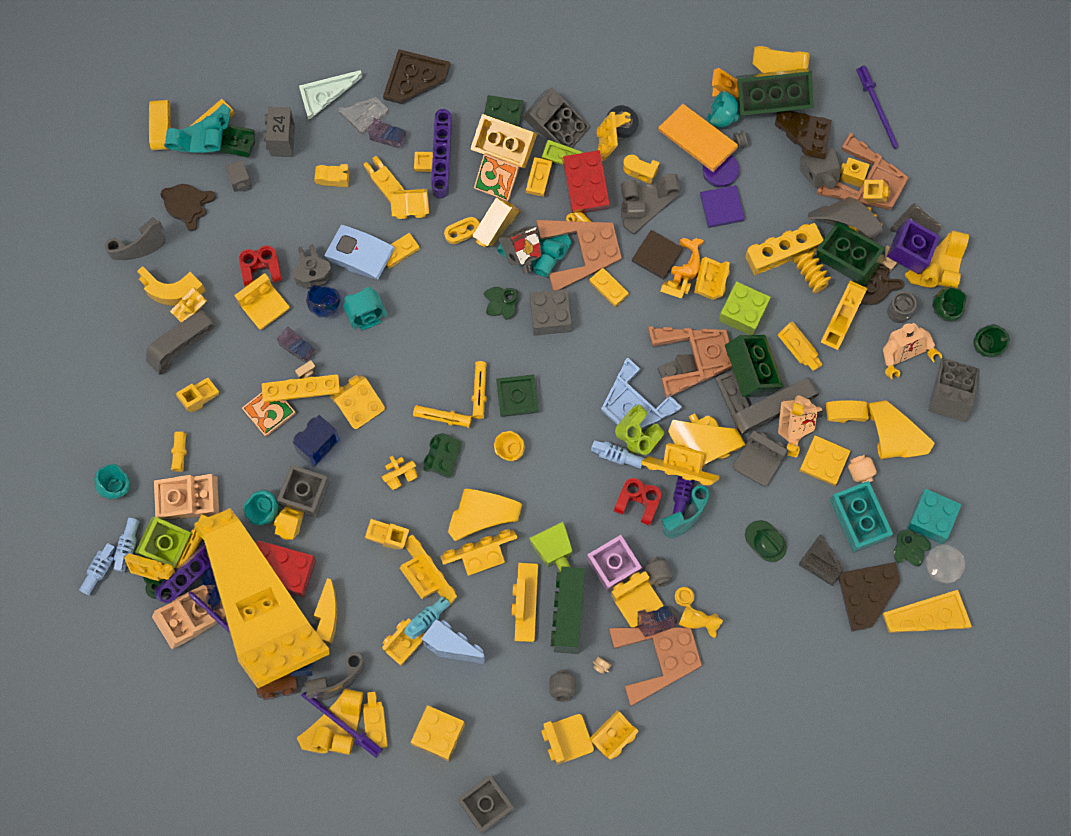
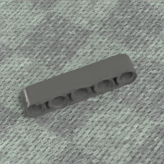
(770, 407)

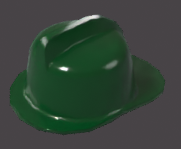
(766, 541)

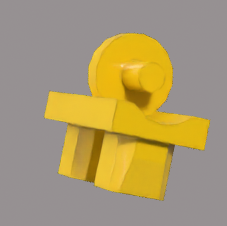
(188, 305)
(391, 477)

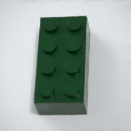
(775, 91)
(568, 616)

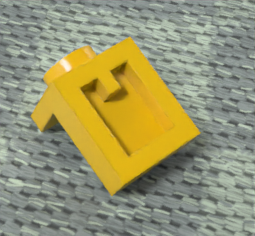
(673, 288)

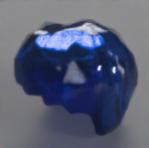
(323, 301)

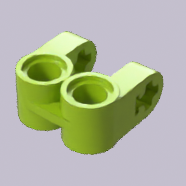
(631, 421)

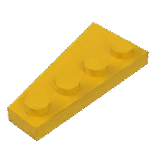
(935, 613)

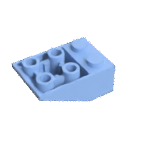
(447, 644)

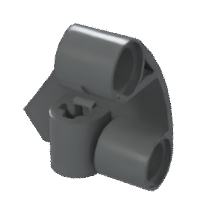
(852, 213)
(147, 243)

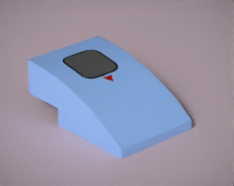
(359, 252)

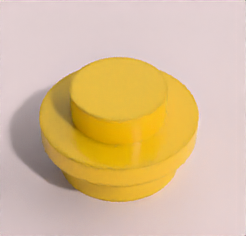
(684, 596)

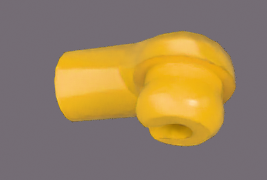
(578, 217)

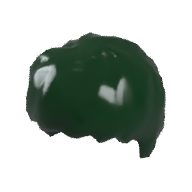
(949, 303)
(991, 341)

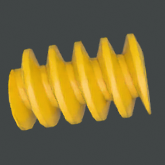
(812, 272)

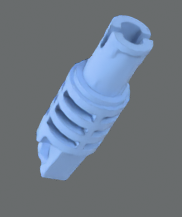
(616, 454)
(126, 544)
(97, 568)

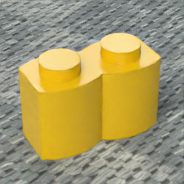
(409, 203)

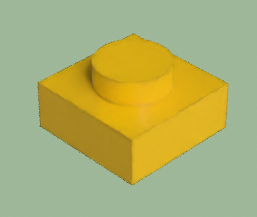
(423, 161)

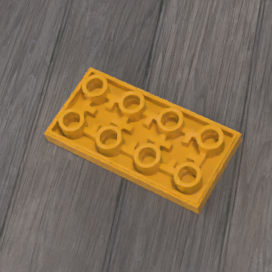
(698, 137)

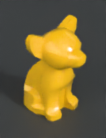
(696, 619)

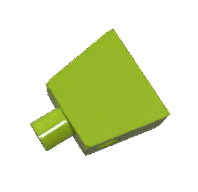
(553, 546)

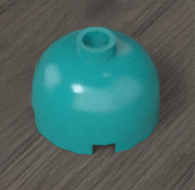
(723, 110)

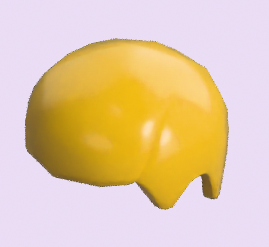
(509, 446)

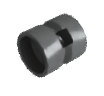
(902, 307)

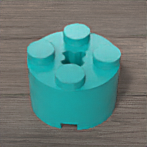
(364, 309)

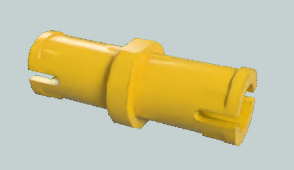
(178, 452)

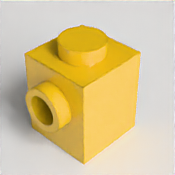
(854, 172)
(876, 191)
(288, 523)

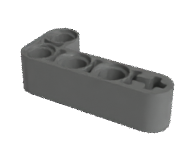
(179, 338)

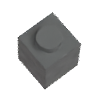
(238, 176)

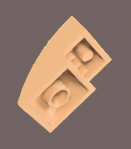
(186, 497)
(185, 618)

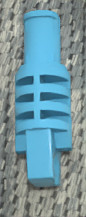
(426, 618)

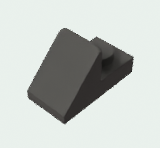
(681, 365)

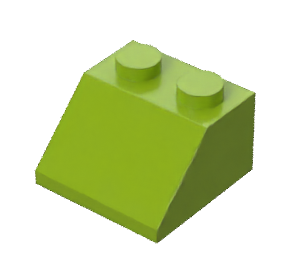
(163, 542)

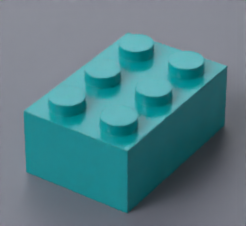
(861, 516)

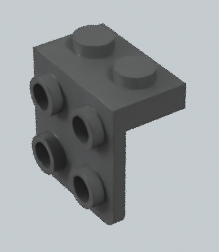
(760, 458)

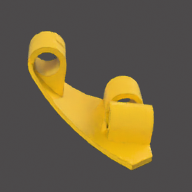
(944, 264)
(897, 433)
(480, 511)
(326, 734)

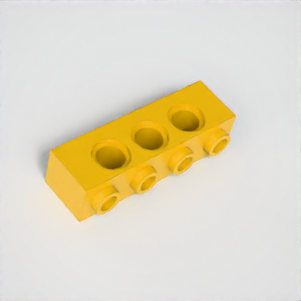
(761, 263)

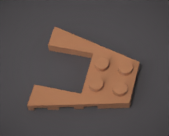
(880, 171)
(596, 243)
(707, 350)
(675, 654)

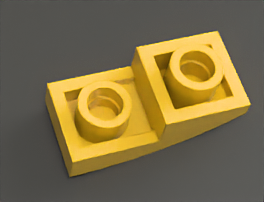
(847, 410)

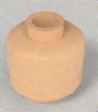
(862, 469)

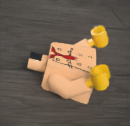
(906, 344)
(797, 420)

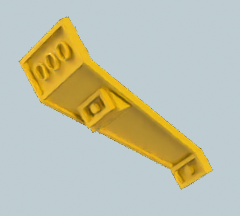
(261, 615)

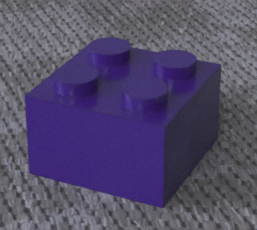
(913, 246)

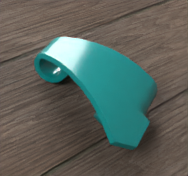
(202, 136)
(551, 251)
(676, 525)

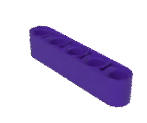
(441, 161)
(189, 576)

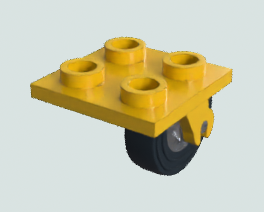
(620, 123)

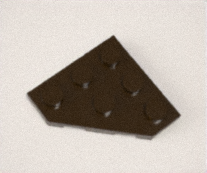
(414, 75)
(806, 131)
(867, 593)

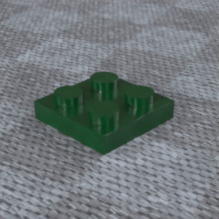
(504, 109)
(517, 395)

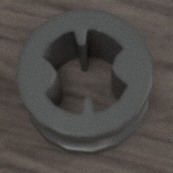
(740, 139)

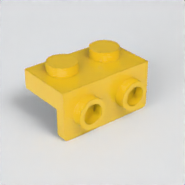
(712, 278)
(400, 645)
(613, 735)

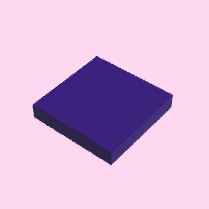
(722, 206)

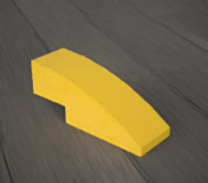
(327, 613)

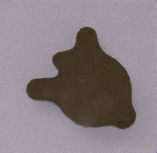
(186, 203)
(880, 286)

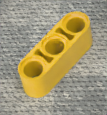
(159, 123)

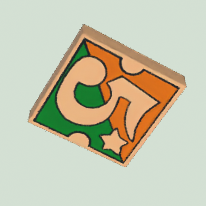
(496, 176)
(268, 415)

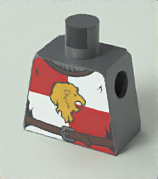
(522, 247)

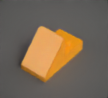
(723, 81)

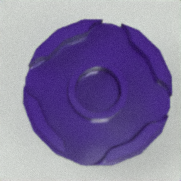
(724, 175)

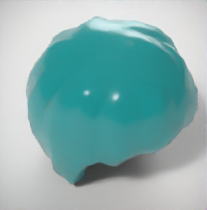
(111, 482)
(261, 508)

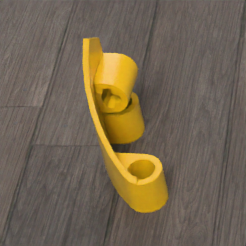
(772, 60)
(705, 438)

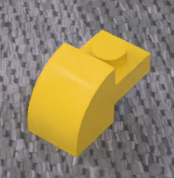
(196, 395)
(387, 535)

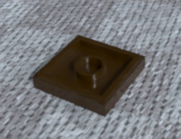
(657, 254)

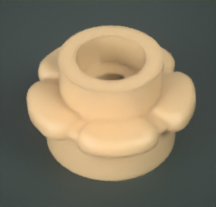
(601, 665)

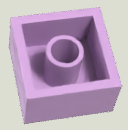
(613, 563)

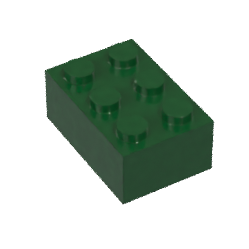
(851, 253)
(753, 365)

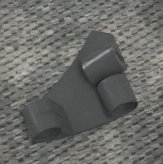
(645, 201)
(319, 688)

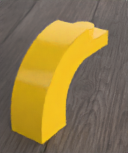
(169, 293)
(843, 315)

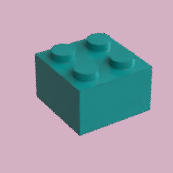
(934, 516)

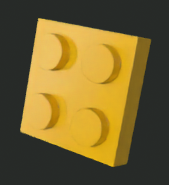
(824, 460)

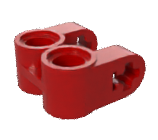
(258, 263)
(640, 497)

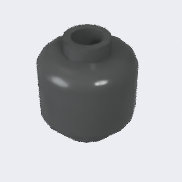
(658, 571)
(562, 686)

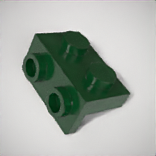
(237, 141)
(442, 455)

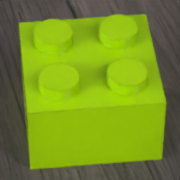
(744, 308)

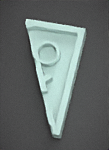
(323, 92)

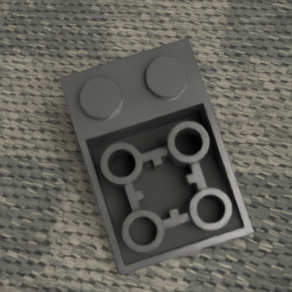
(555, 119)
(954, 390)

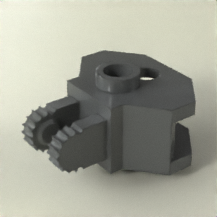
(311, 269)

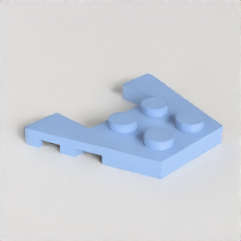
(624, 397)

